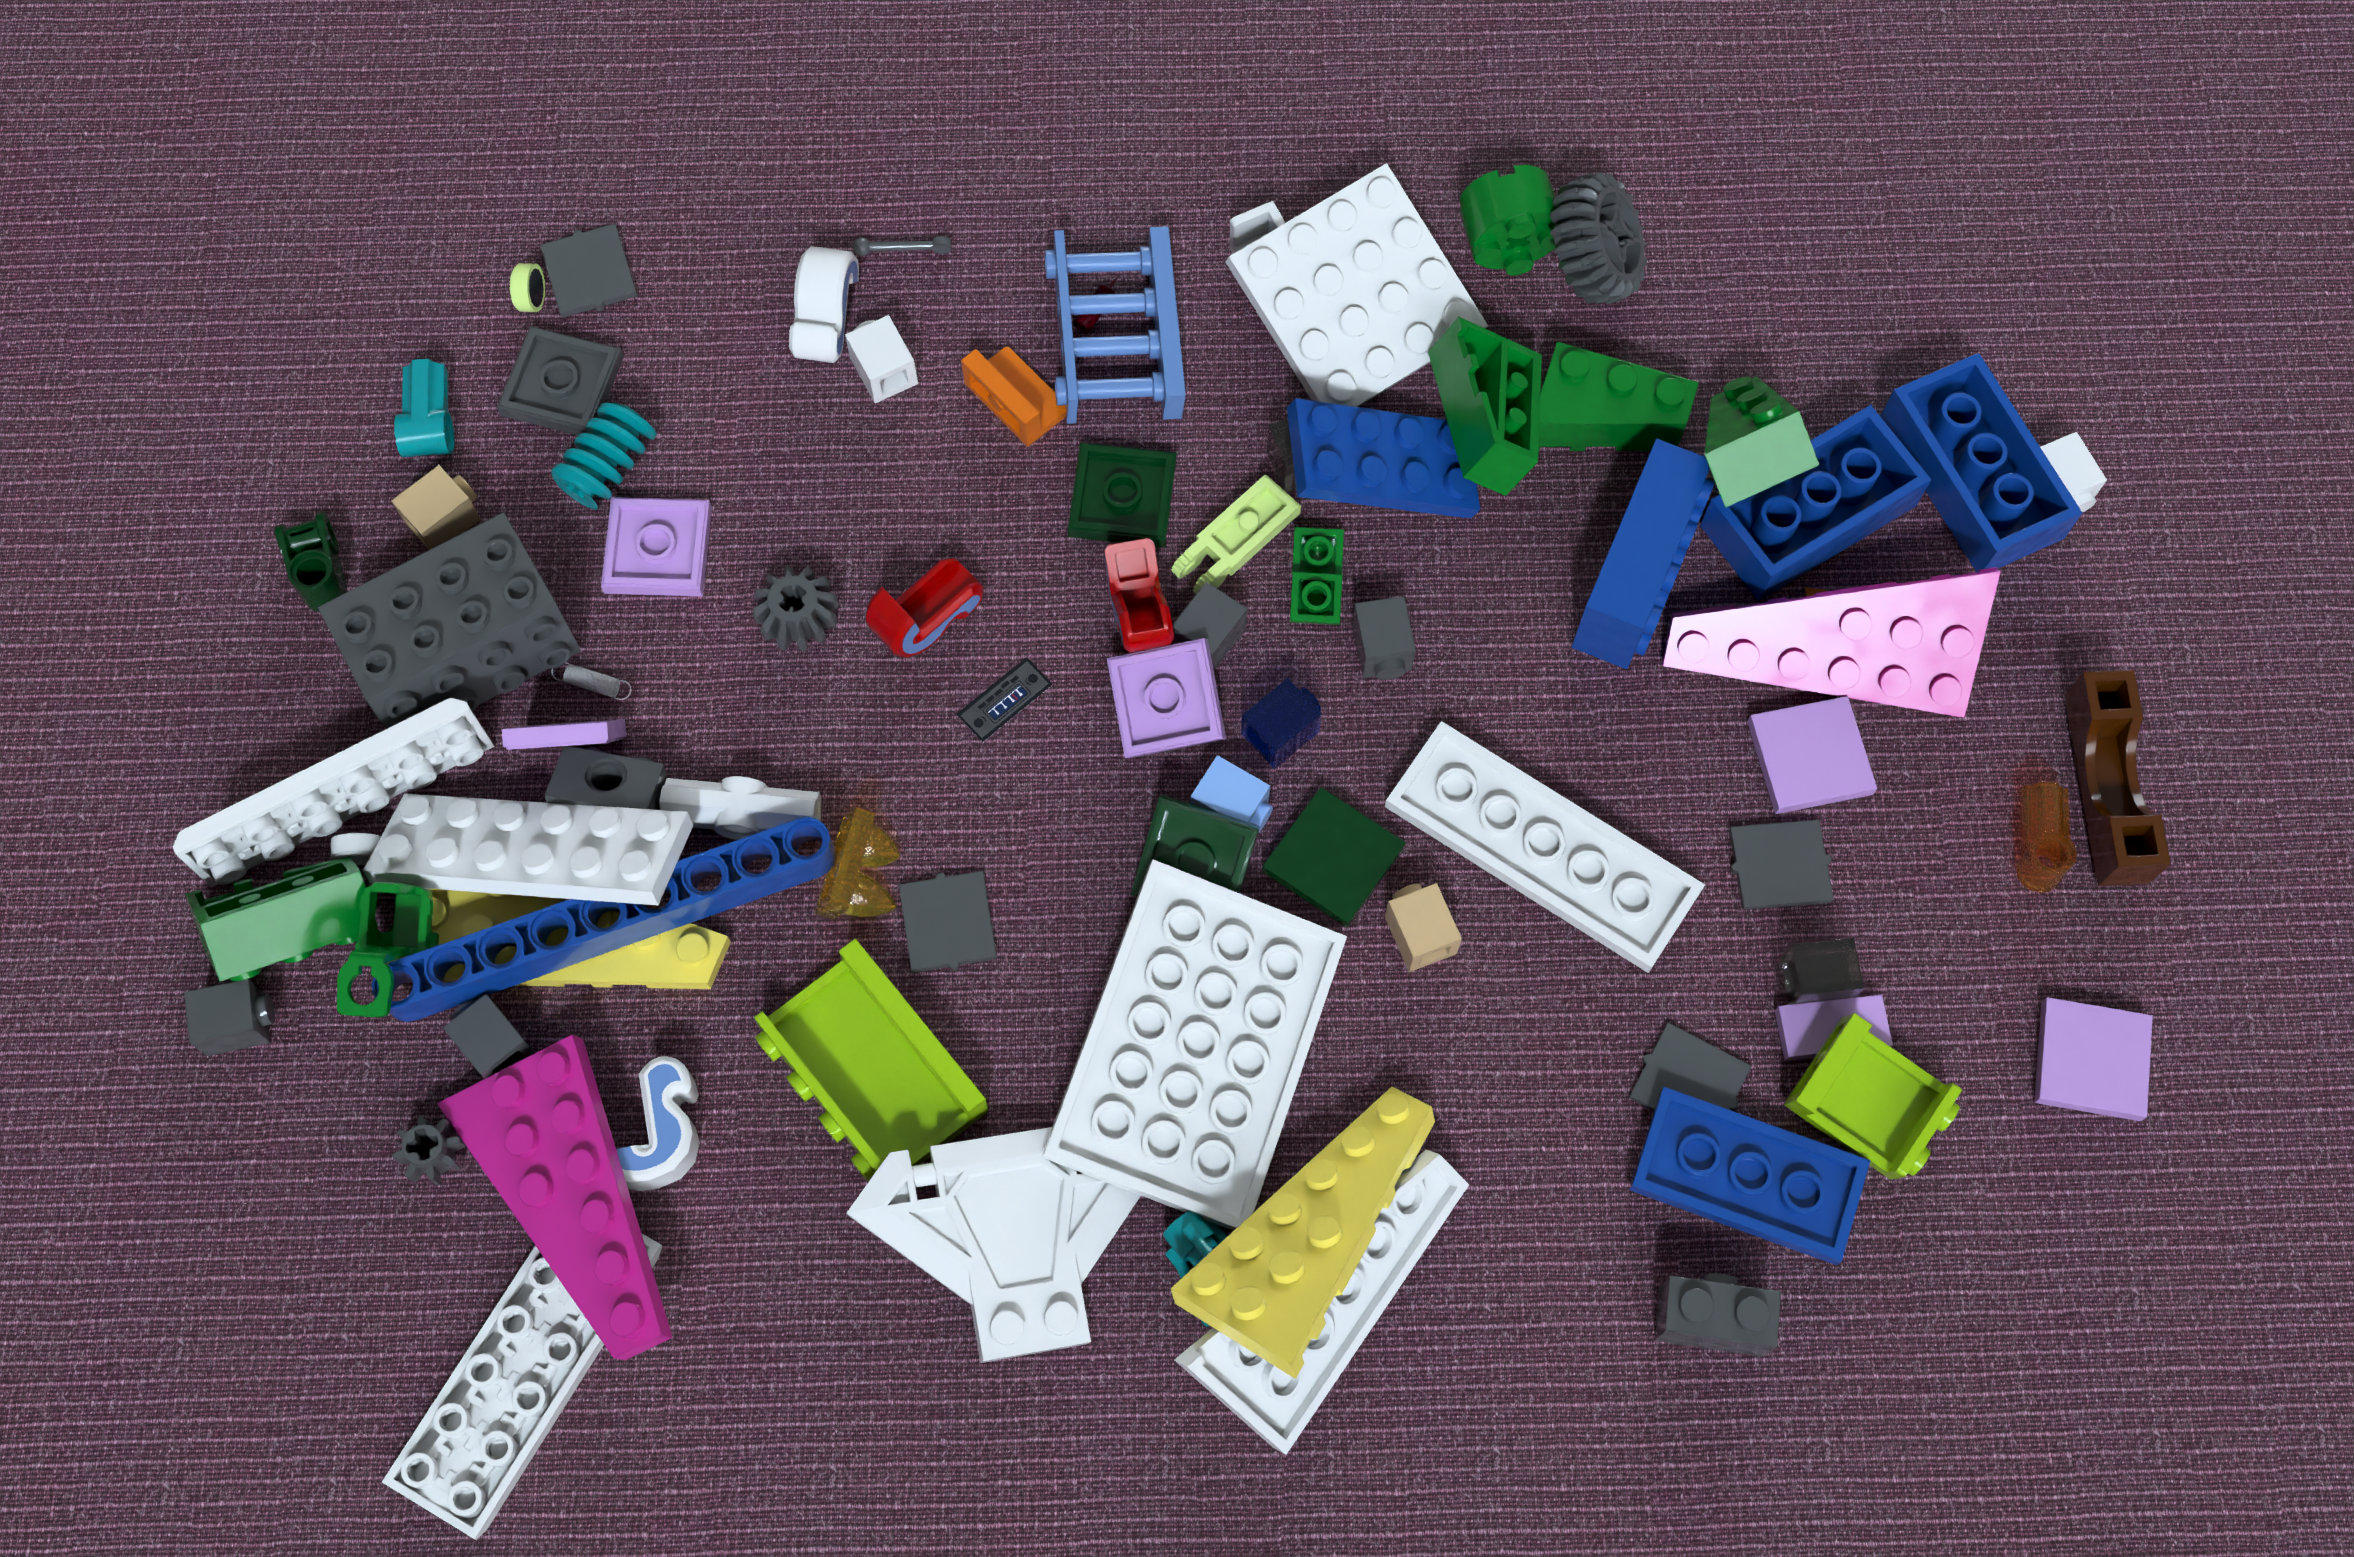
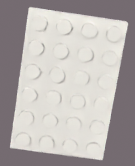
(1195, 1047)

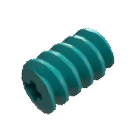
(600, 452)

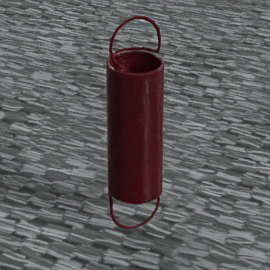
(1086, 322)

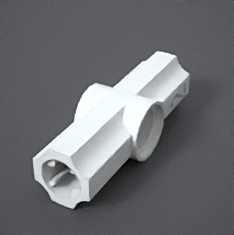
(738, 804)

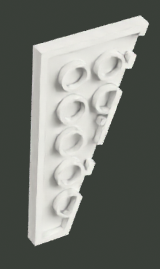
(1276, 1402)

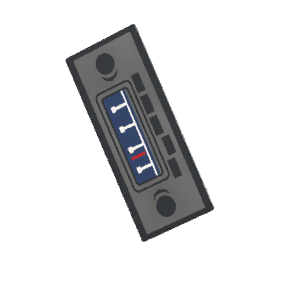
(1004, 699)

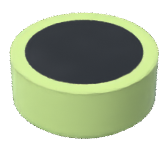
(527, 287)

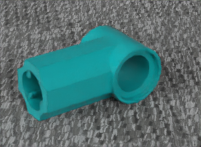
(425, 421)

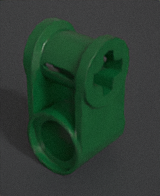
(310, 554)

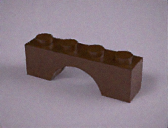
(2104, 728)

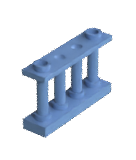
(1155, 302)

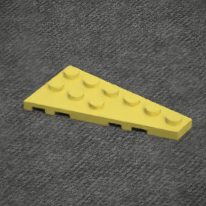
(671, 960)
(1303, 1244)

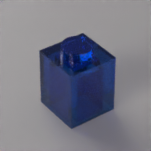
(1282, 722)

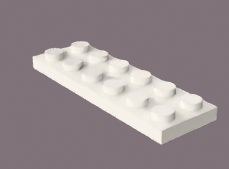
(1544, 846)
(530, 848)

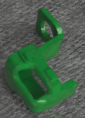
(374, 948)

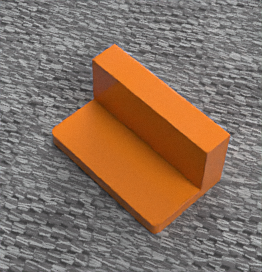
(1013, 393)

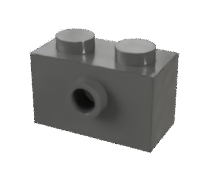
(1717, 1315)

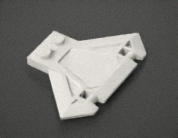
(1000, 1234)

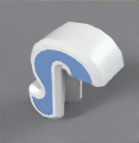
(821, 303)
(670, 1132)

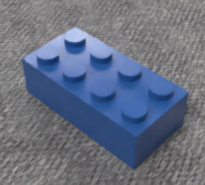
(1982, 464)
(1800, 523)
(1645, 555)

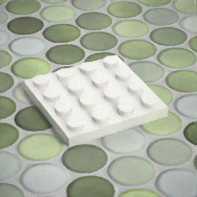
(1354, 290)

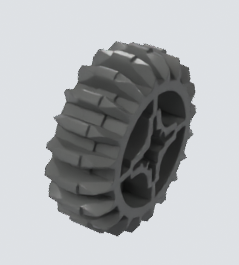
(1598, 238)

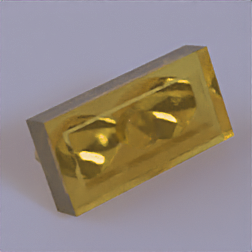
(844, 886)

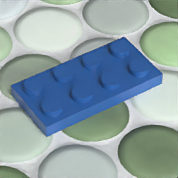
(1377, 459)
(1750, 1175)

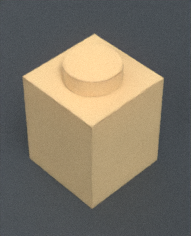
(437, 507)
(1422, 925)

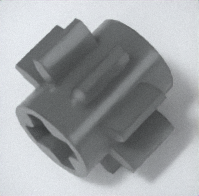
(416, 1143)

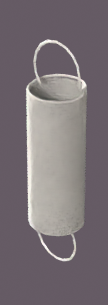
(591, 680)

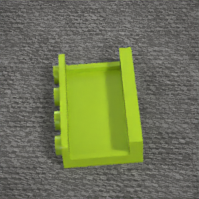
(870, 1064)

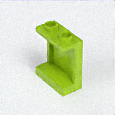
(1873, 1099)

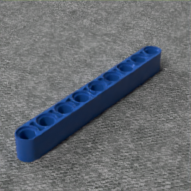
(580, 917)

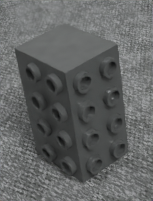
(450, 625)

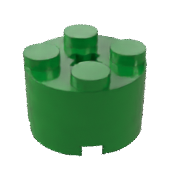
(1509, 218)

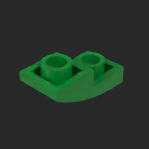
(1316, 576)

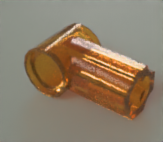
(2044, 833)

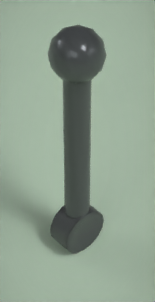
(939, 245)

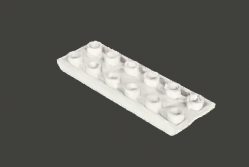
(332, 792)
(500, 1400)

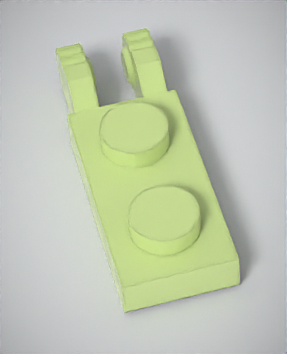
(1239, 532)

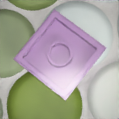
(656, 546)
(1166, 698)
(564, 734)
(1811, 755)
(2093, 1059)

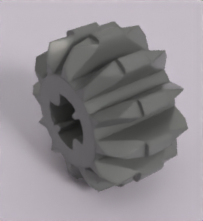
(791, 592)

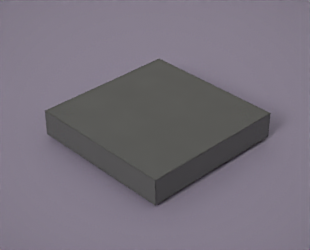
(559, 381)

